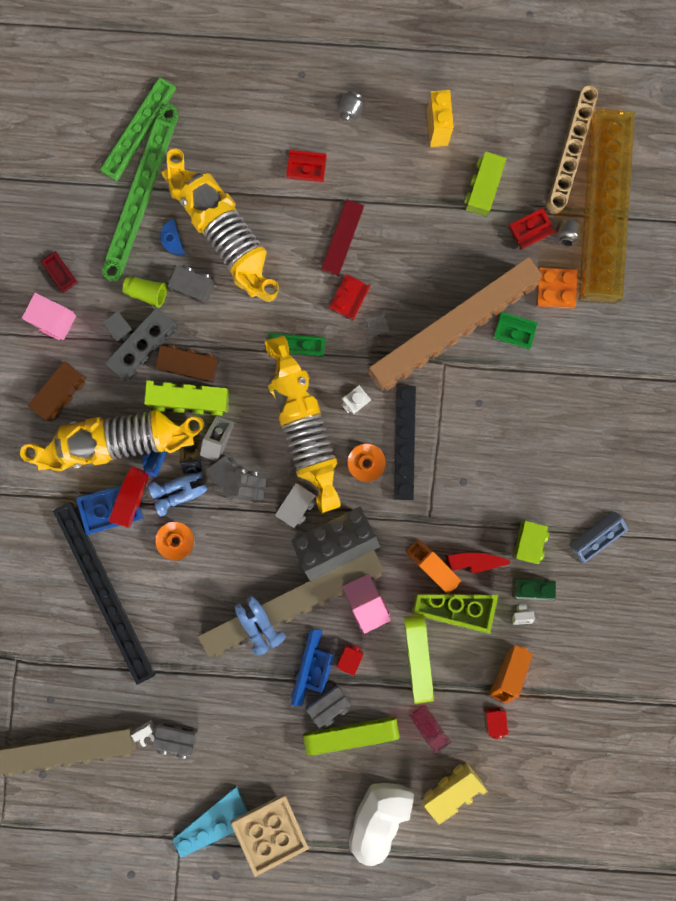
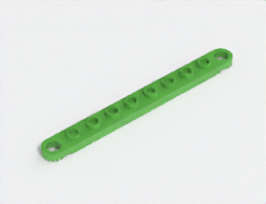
(140, 192)

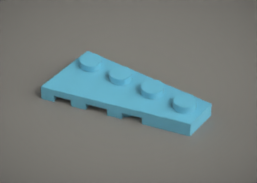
(212, 824)

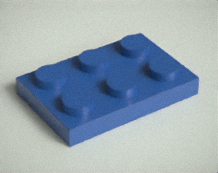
(97, 508)

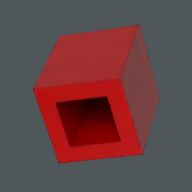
(350, 659)
(496, 722)

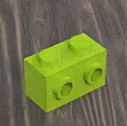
(531, 542)

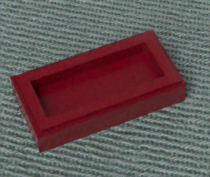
(59, 272)

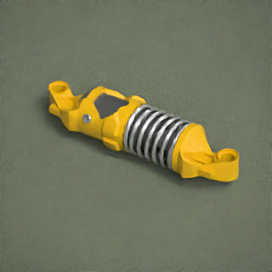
(217, 219)
(300, 419)
(106, 439)

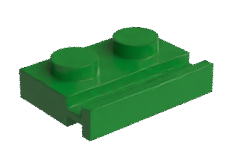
(515, 330)

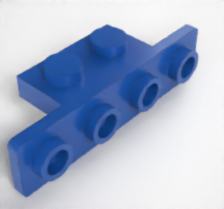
(313, 669)

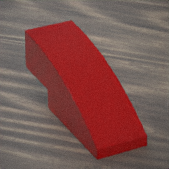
(129, 497)
(475, 561)

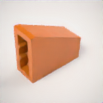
(433, 566)
(511, 675)

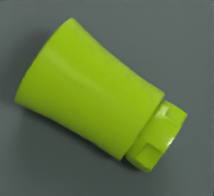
(145, 290)

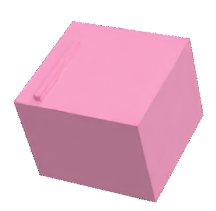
(49, 317)
(366, 604)

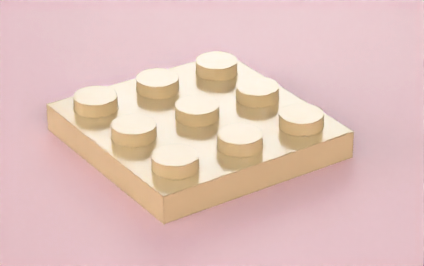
(269, 835)

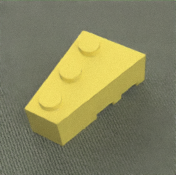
(453, 792)

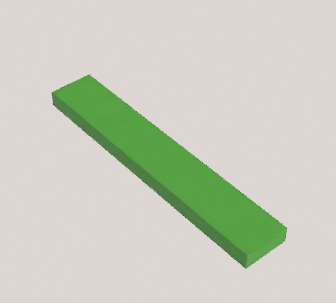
(137, 129)

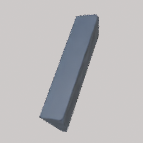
(599, 537)

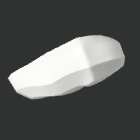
(378, 821)

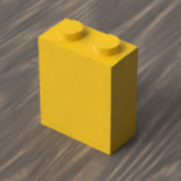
(439, 118)

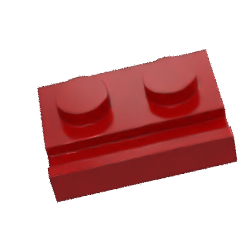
(306, 166)
(531, 228)
(349, 297)

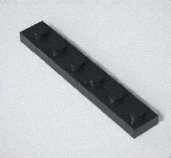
(404, 443)

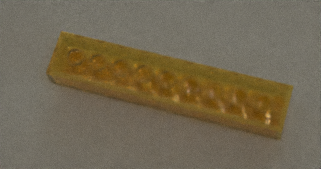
(606, 206)

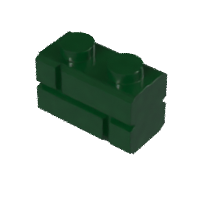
(534, 589)

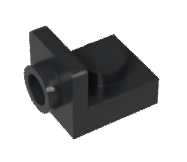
(190, 458)

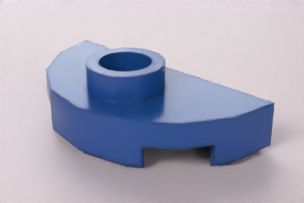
(170, 238)
(153, 462)

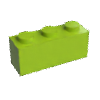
(485, 183)

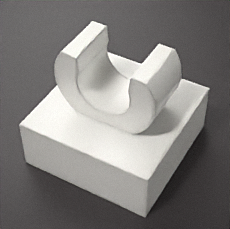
(522, 615)
(143, 731)

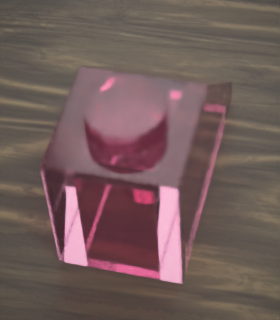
(430, 729)

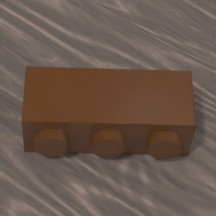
(187, 363)
(57, 392)

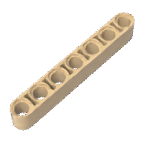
(575, 142)

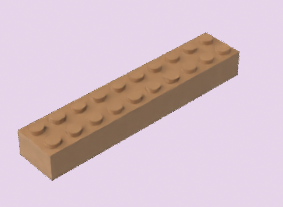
(458, 322)

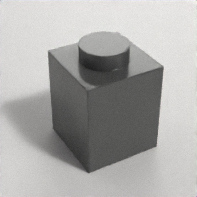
(118, 327)

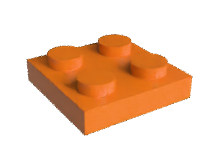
(557, 288)

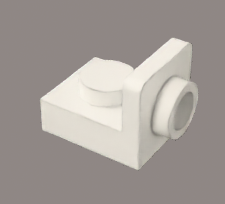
(355, 400)

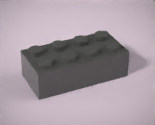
(335, 543)

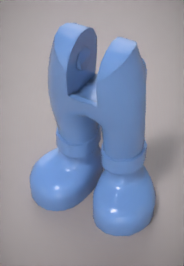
(182, 482)
(258, 615)

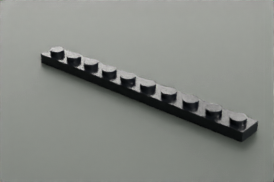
(104, 593)

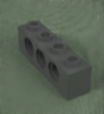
(130, 347)

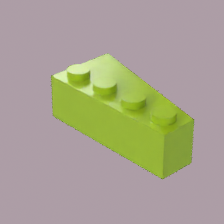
(187, 398)
(464, 611)

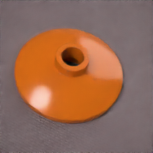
(366, 452)
(165, 544)

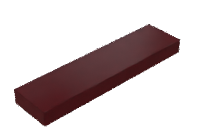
(342, 237)

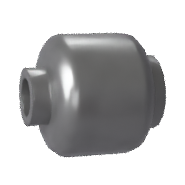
(350, 105)
(568, 232)

